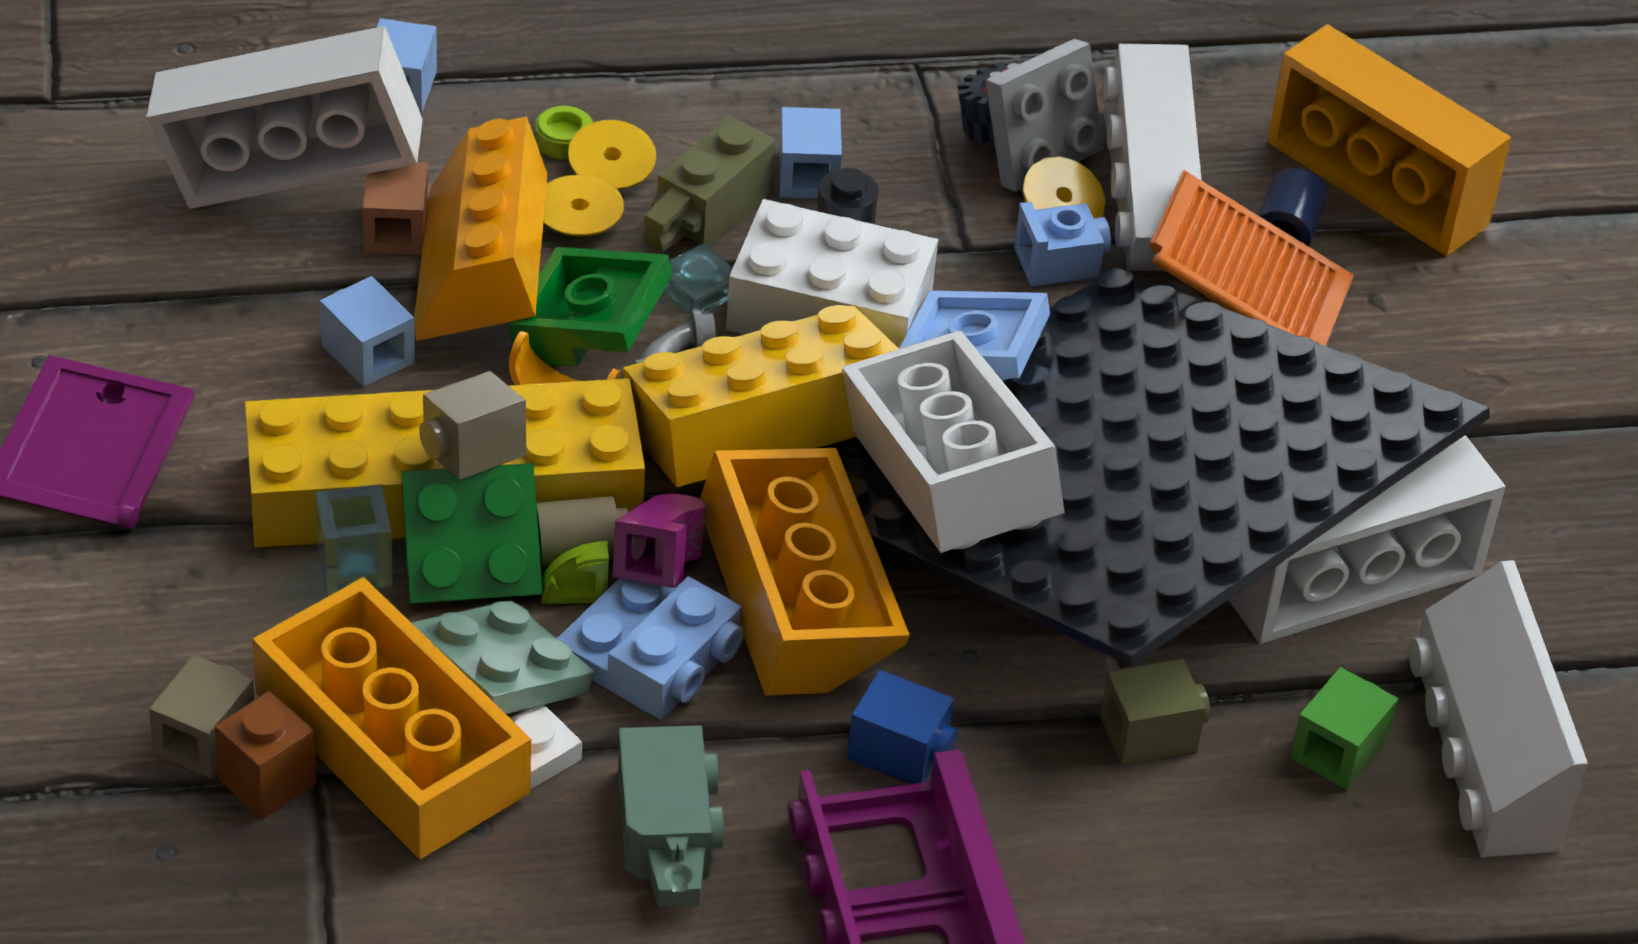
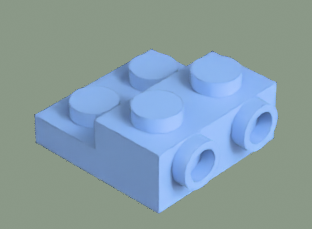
(656, 640)

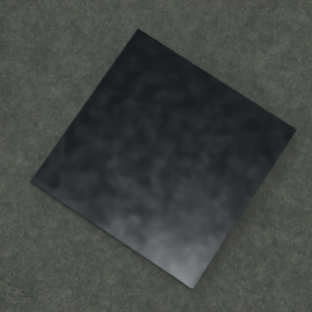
(1183, 459)

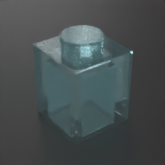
(354, 537)

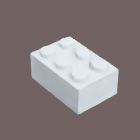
(815, 260)

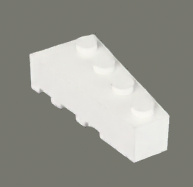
(1148, 139)

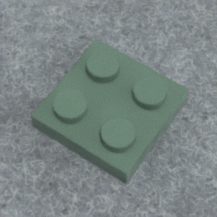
(509, 655)

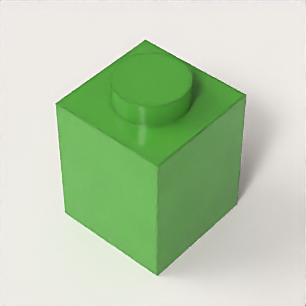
(1343, 728)

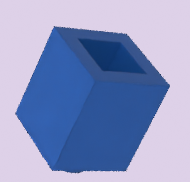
(901, 728)

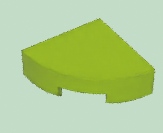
(577, 575)

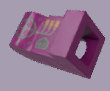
(667, 535)

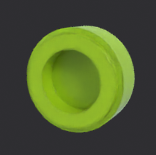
(557, 127)

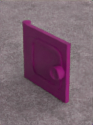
(91, 441)

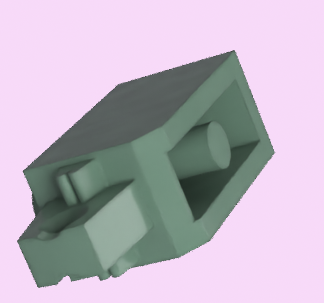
(667, 810)

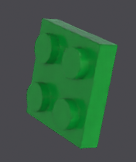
(471, 534)

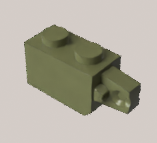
(711, 186)

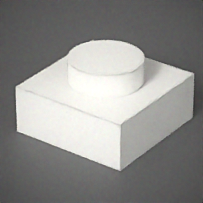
(552, 743)

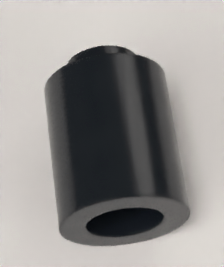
(848, 194)

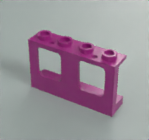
(962, 882)

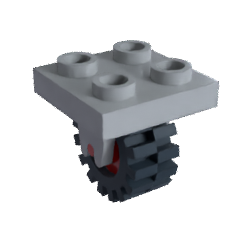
(1034, 110)

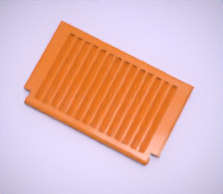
(1247, 262)

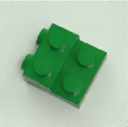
(592, 302)

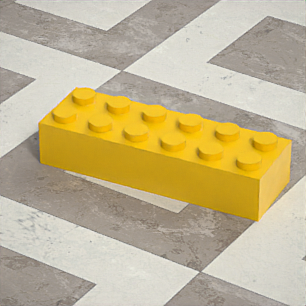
(576, 436)

